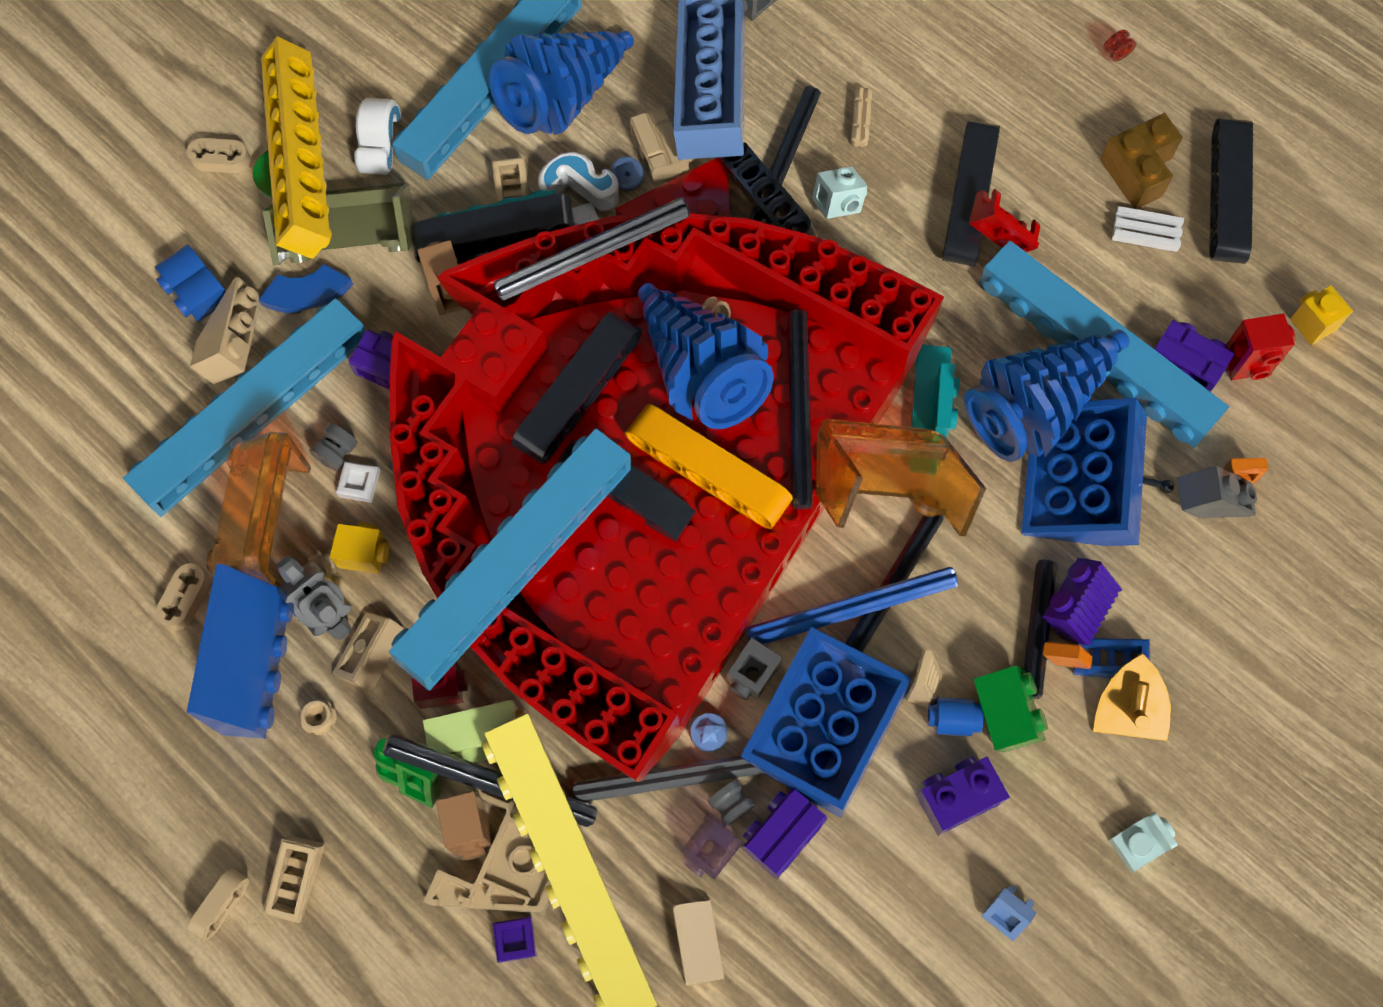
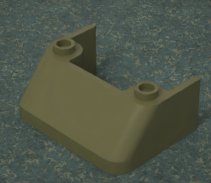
(358, 219)

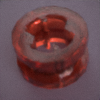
(1119, 45)

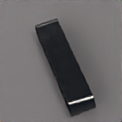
(973, 175)
(1231, 191)
(767, 193)
(494, 226)
(576, 388)

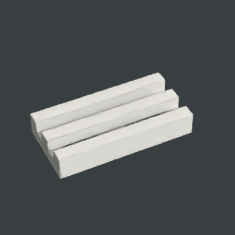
(1147, 224)

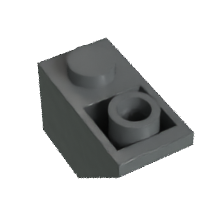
(1216, 494)

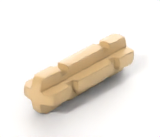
(861, 117)

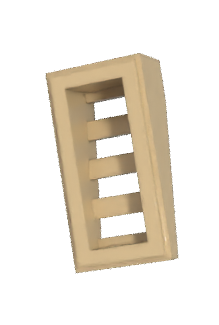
(507, 167)
(925, 680)
(284, 859)

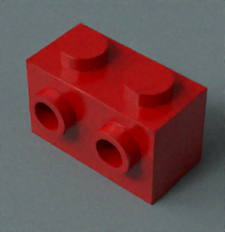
(1259, 346)

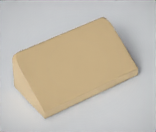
(367, 651)
(698, 942)

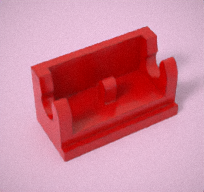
(1001, 225)

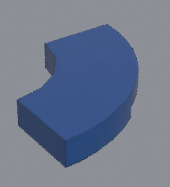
(305, 293)

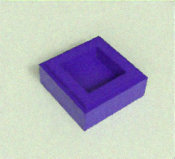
(514, 939)

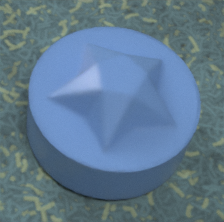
(628, 173)
(708, 732)

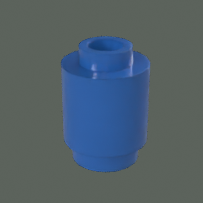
(955, 716)

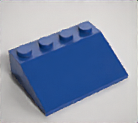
(1091, 478)
(239, 655)
(826, 721)

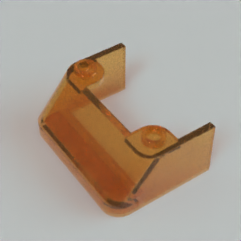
(894, 463)
(254, 502)

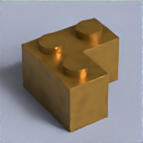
(1139, 158)

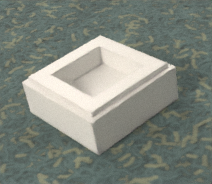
(358, 482)

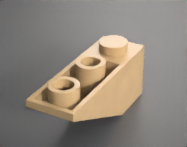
(227, 336)

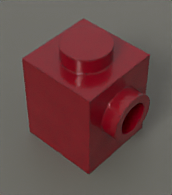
(445, 692)

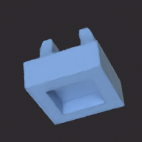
(1009, 913)

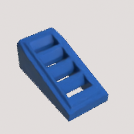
(1126, 646)

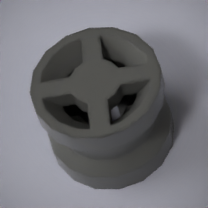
(731, 802)

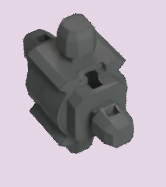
(314, 598)

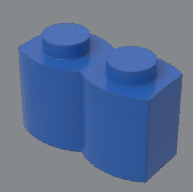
(191, 282)

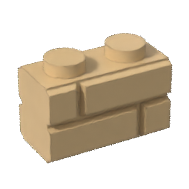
(657, 146)

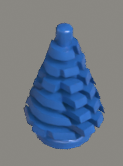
(553, 76)
(706, 359)
(1037, 393)

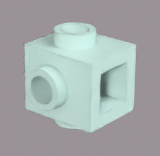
(839, 192)

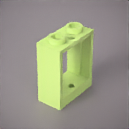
(464, 731)

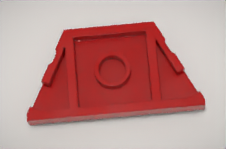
(702, 188)

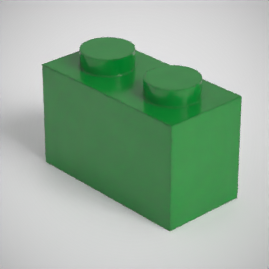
(1011, 708)

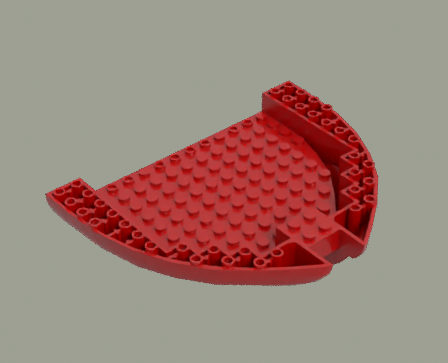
(621, 620)

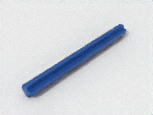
(854, 606)

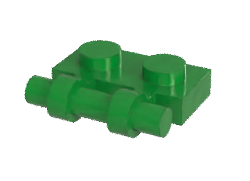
(410, 780)

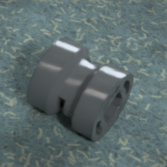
(333, 446)

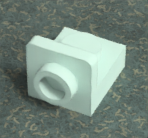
(1144, 841)

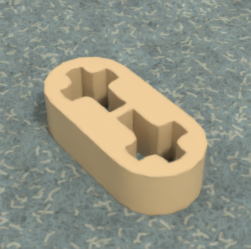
(218, 155)
(182, 596)
(218, 904)

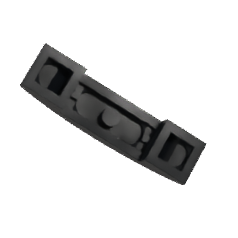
(649, 500)

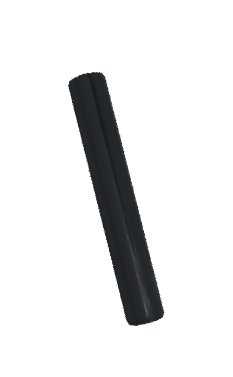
(1038, 627)

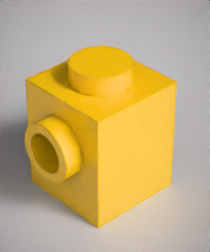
(1320, 314)
(359, 548)

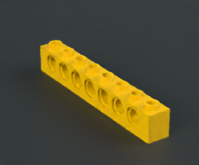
(294, 149)

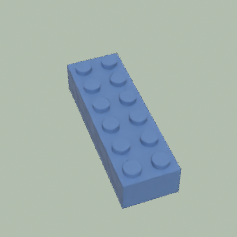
(709, 79)

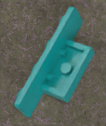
(935, 390)

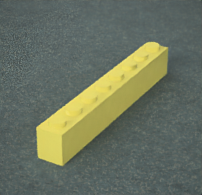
(568, 865)

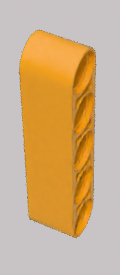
(709, 466)

